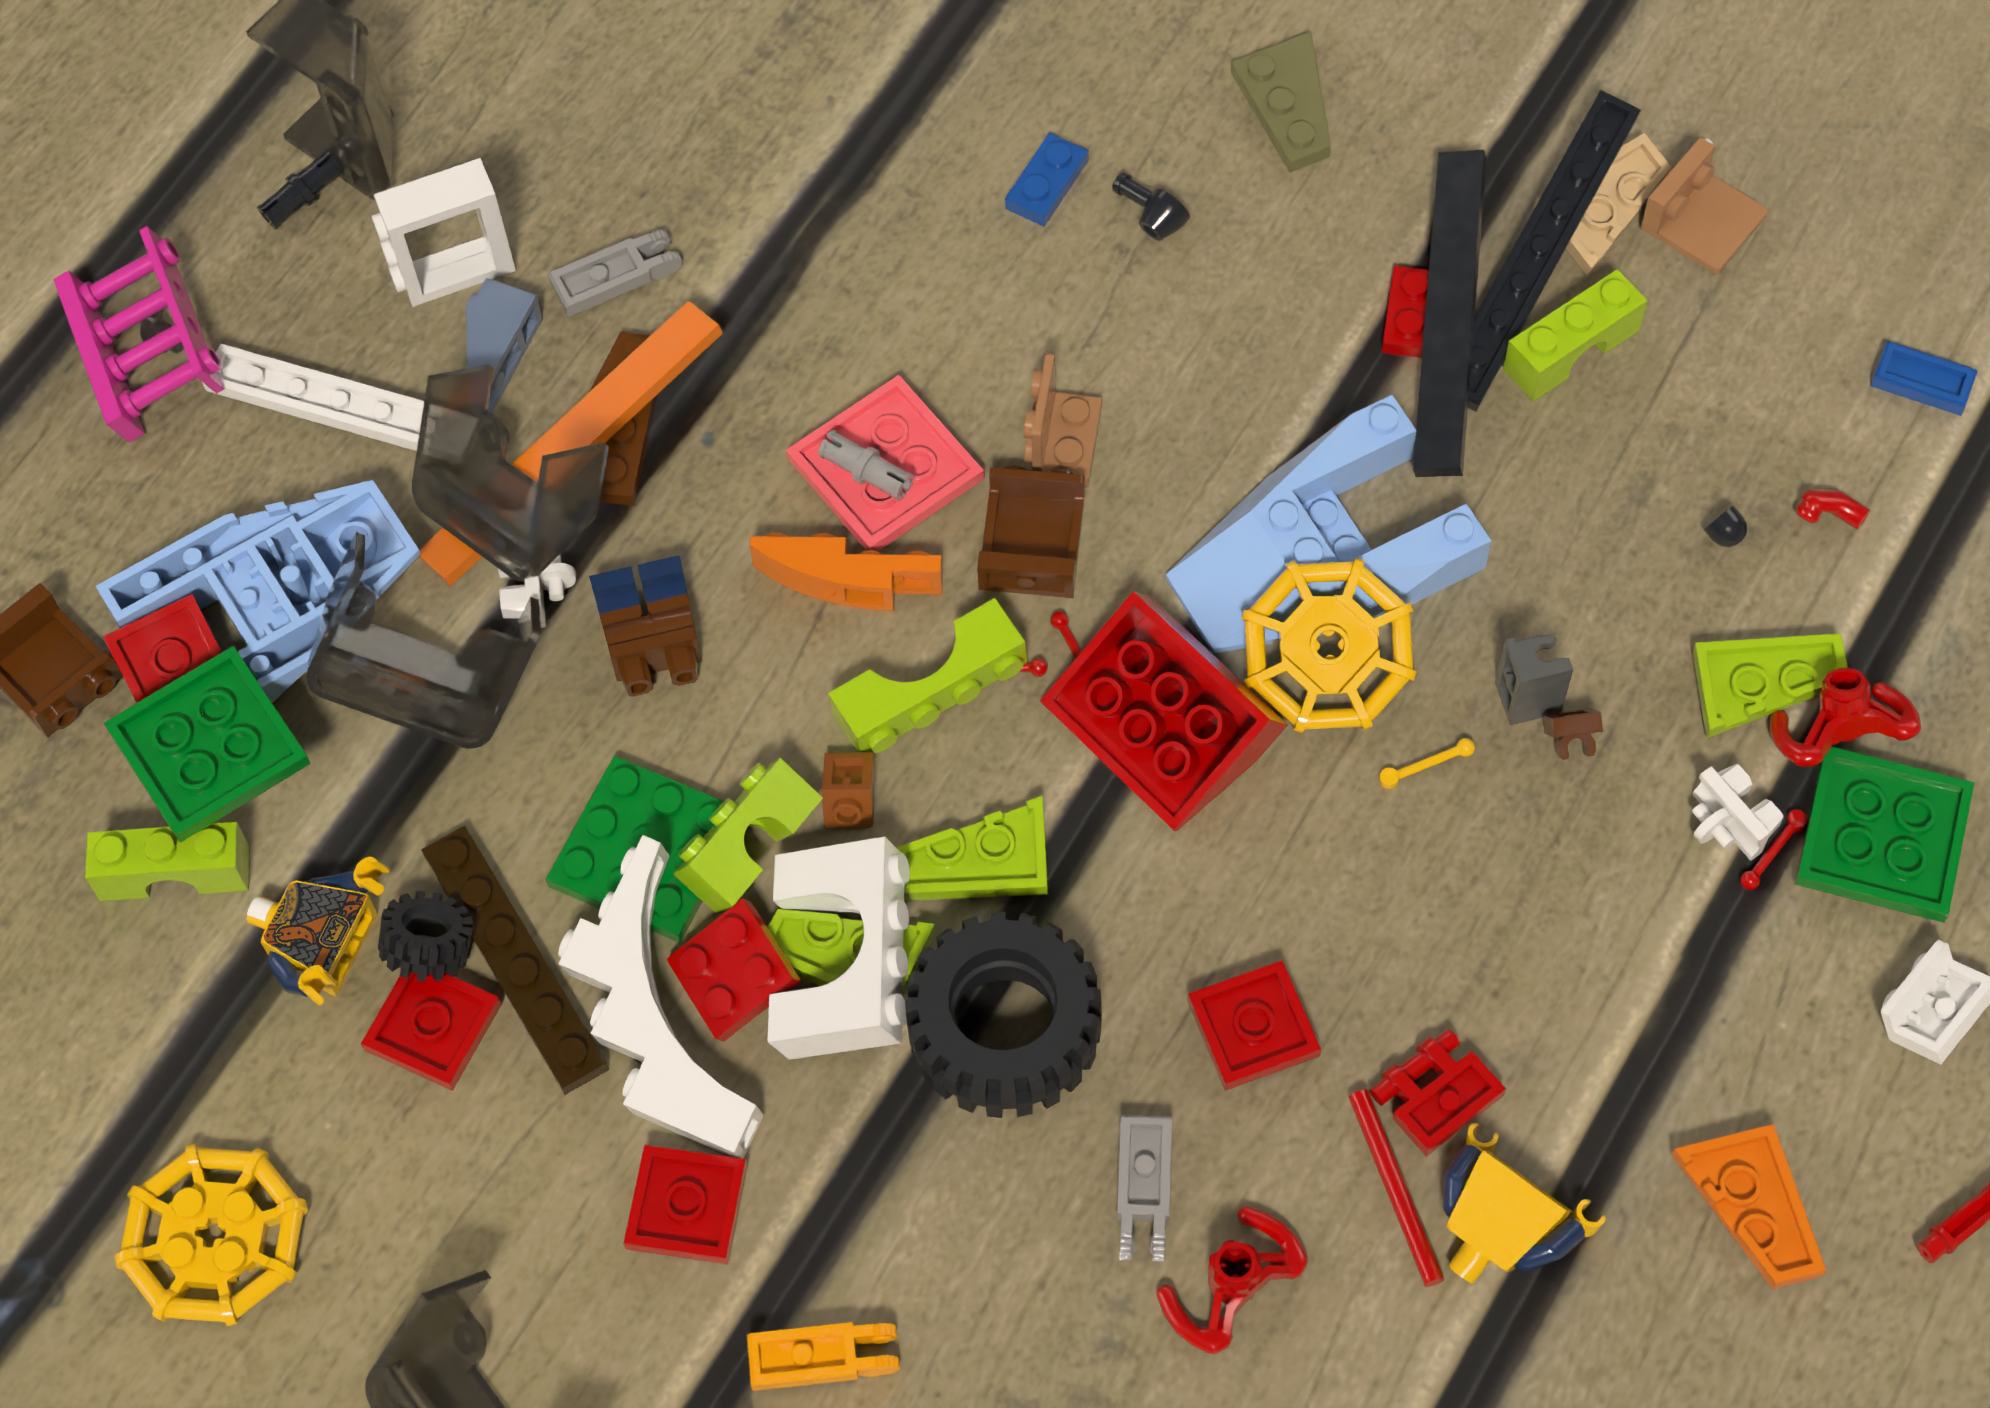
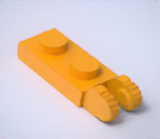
(817, 1355)

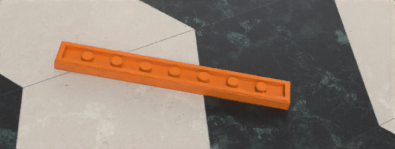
(597, 415)

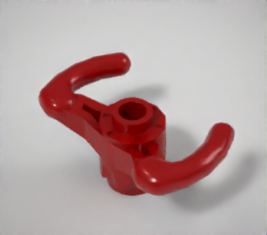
(1846, 715)
(1236, 1290)

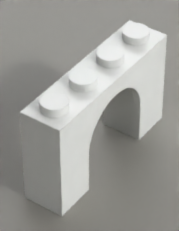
(867, 1001)

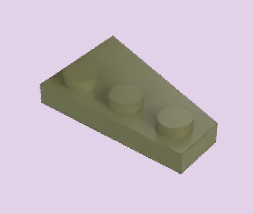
(1287, 99)

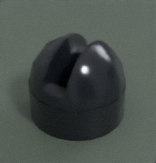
(1728, 528)

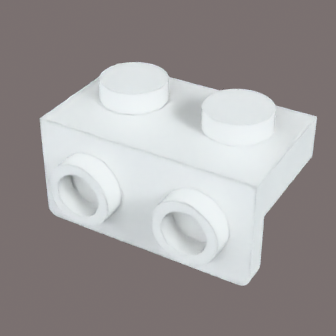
(1935, 1004)

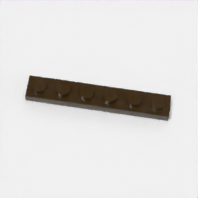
(516, 961)

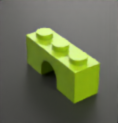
(1549, 348)
(129, 860)
(718, 864)

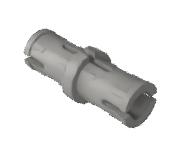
(866, 465)

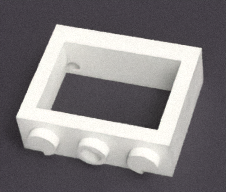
(432, 201)

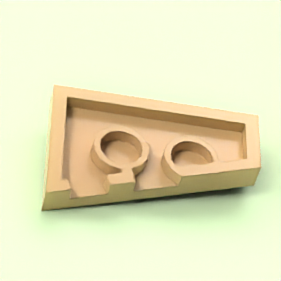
(1620, 197)

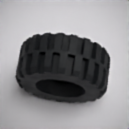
(996, 953)

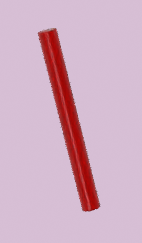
(1396, 1188)

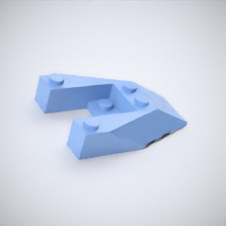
(1302, 520)
(270, 573)

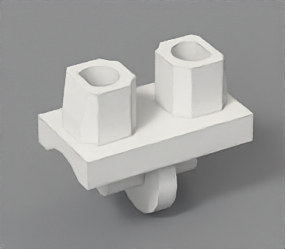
(553, 579)
(1728, 817)

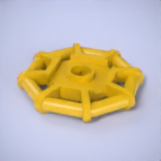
(1328, 616)
(193, 1212)

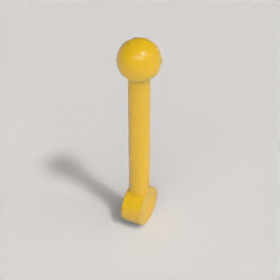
(1390, 777)

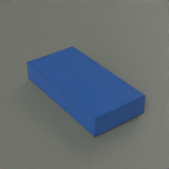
(1924, 378)

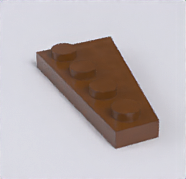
(629, 444)

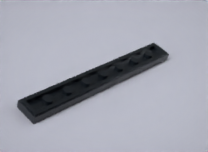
(1546, 237)
(1450, 315)

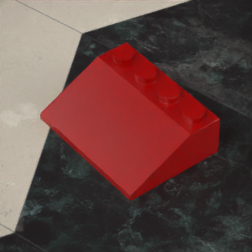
(1162, 711)

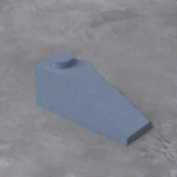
(499, 330)

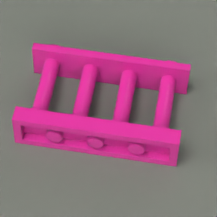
(95, 335)

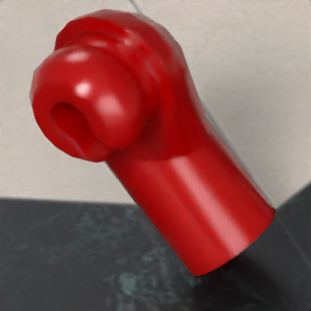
(1834, 502)

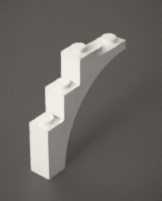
(631, 1021)

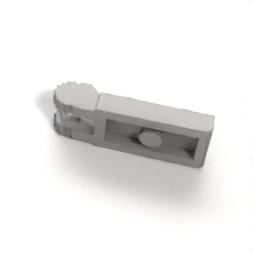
(613, 271)
(1144, 1180)

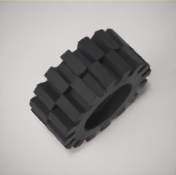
(423, 955)

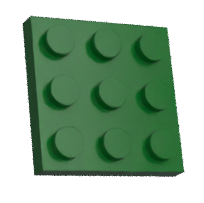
(207, 744)
(620, 811)
(1885, 834)

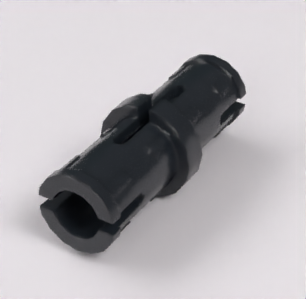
(300, 189)

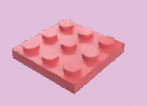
(906, 436)

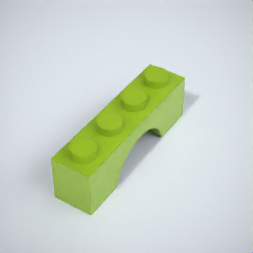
(881, 710)

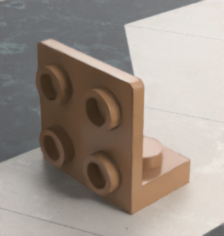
(1700, 212)
(1060, 426)

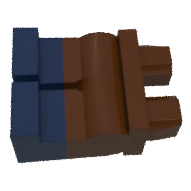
(652, 641)

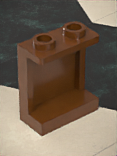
(1032, 532)
(50, 663)

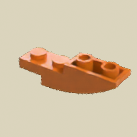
(826, 571)

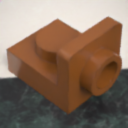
(848, 790)

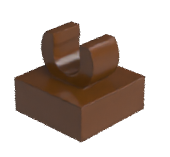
(1571, 725)

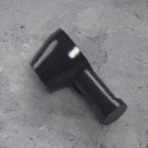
(1161, 210)

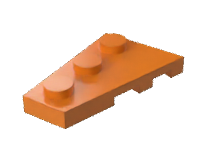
(1757, 1201)

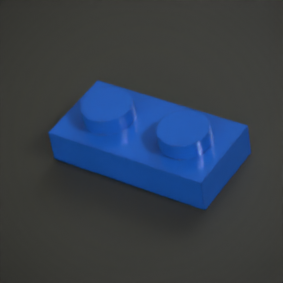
(1046, 179)

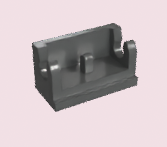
(1529, 684)

